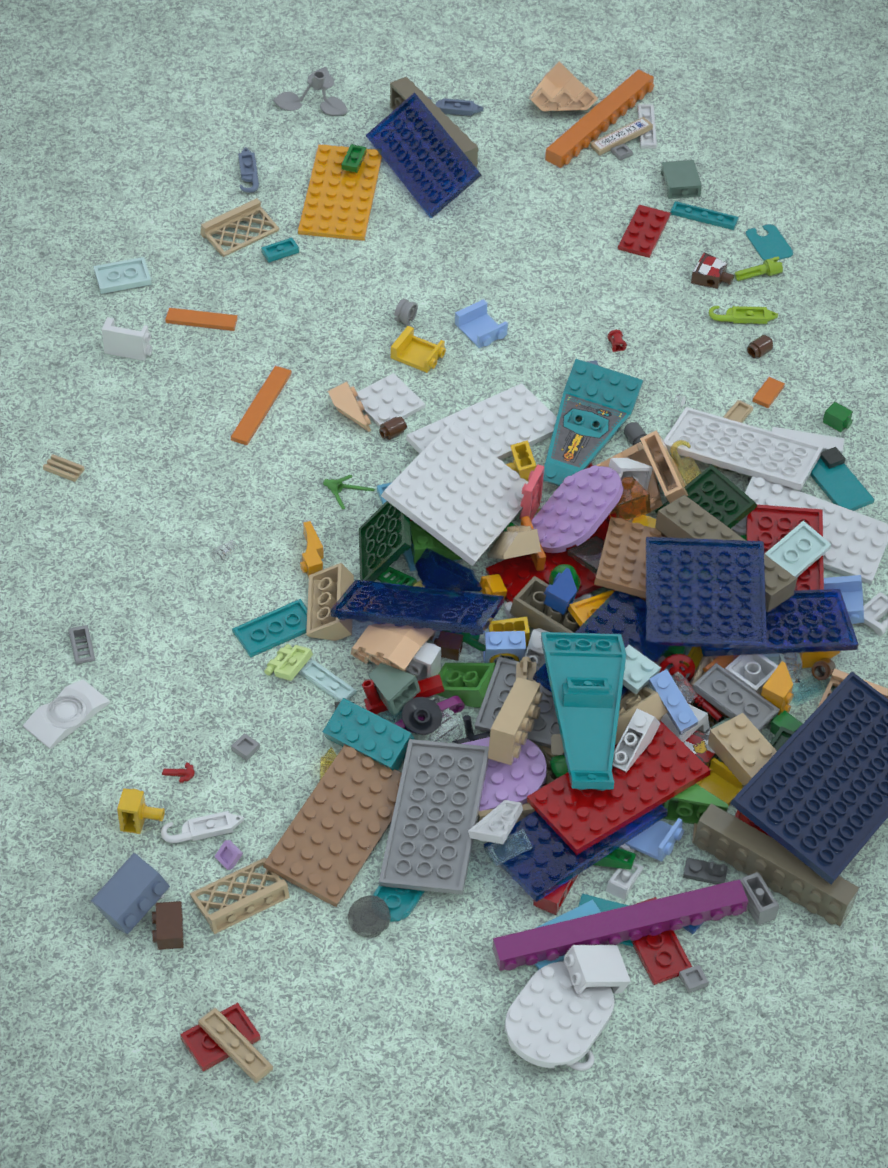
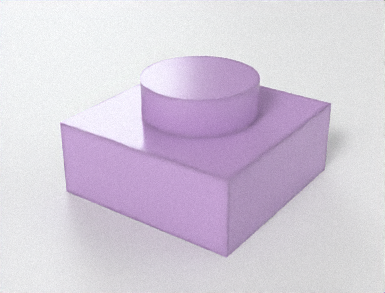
(228, 855)

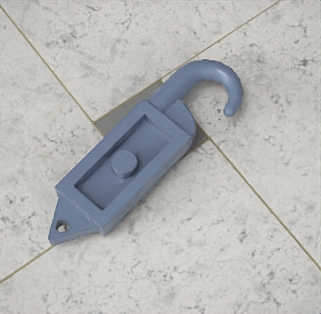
(458, 107)
(248, 170)

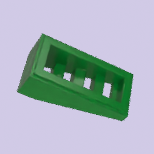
(408, 580)
(615, 859)

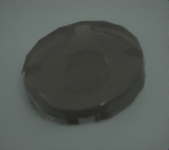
(369, 916)

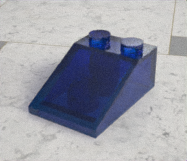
(443, 573)

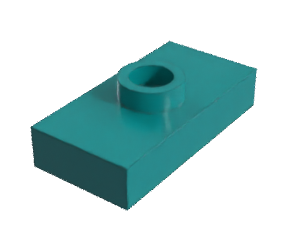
(280, 249)

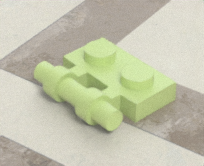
(288, 661)

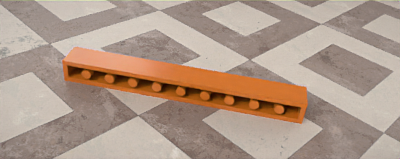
(599, 118)

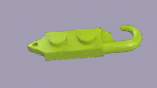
(744, 314)

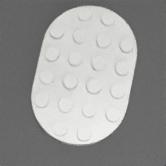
(553, 1022)

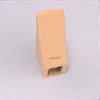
(346, 403)

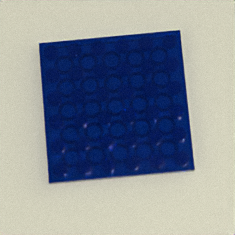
(705, 593)

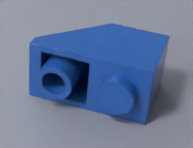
(561, 592)

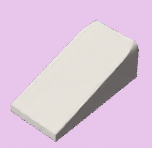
(623, 881)

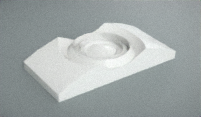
(65, 713)

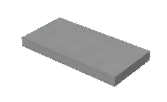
(734, 697)

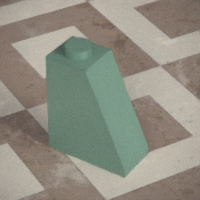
(394, 686)

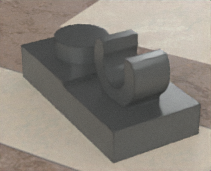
(705, 871)

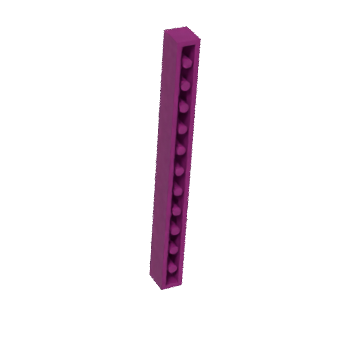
(620, 924)

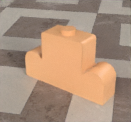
(664, 466)

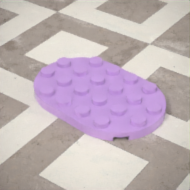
(577, 508)
(515, 780)

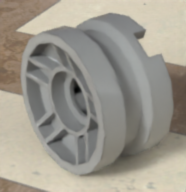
(406, 311)

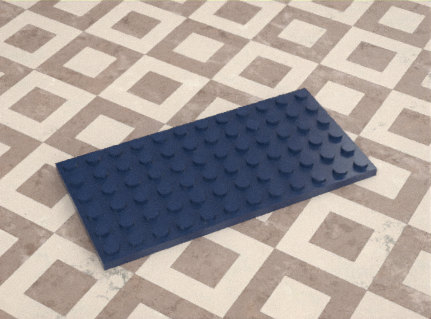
(827, 781)

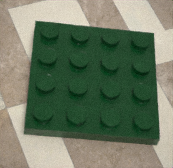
(719, 497)
(382, 541)

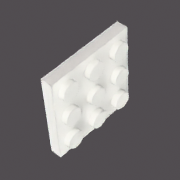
(389, 399)

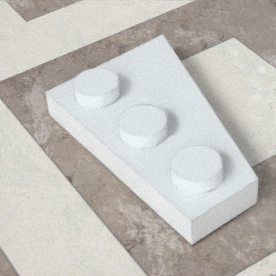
(498, 823)

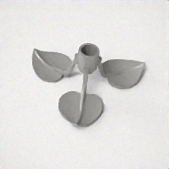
(318, 80)

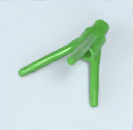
(336, 486)

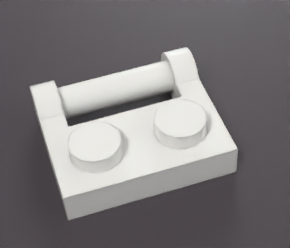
(874, 611)

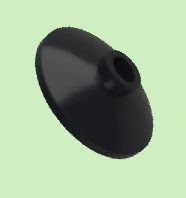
(423, 708)

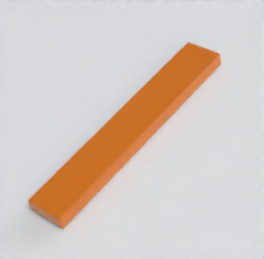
(261, 405)

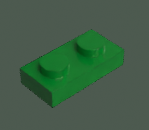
(354, 158)

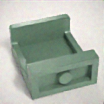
(681, 179)

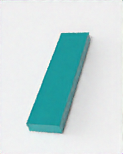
(704, 215)

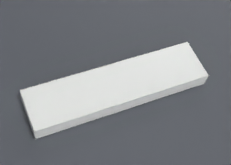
(648, 139)
(822, 440)

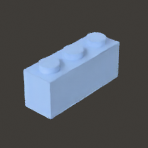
(674, 701)

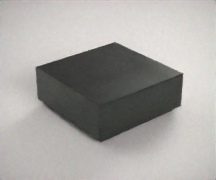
(832, 457)

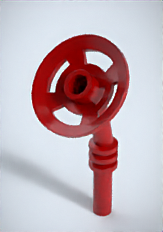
(675, 659)

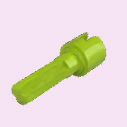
(769, 267)

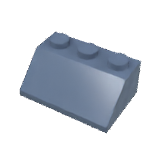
(130, 893)

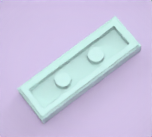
(327, 681)

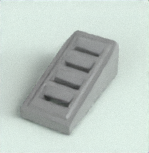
(78, 632)

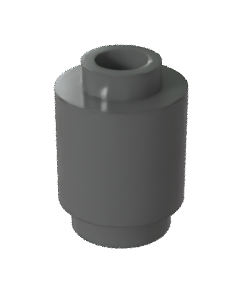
(634, 432)

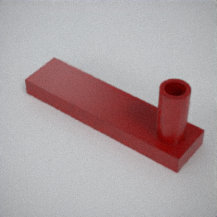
(428, 687)

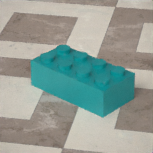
(368, 734)

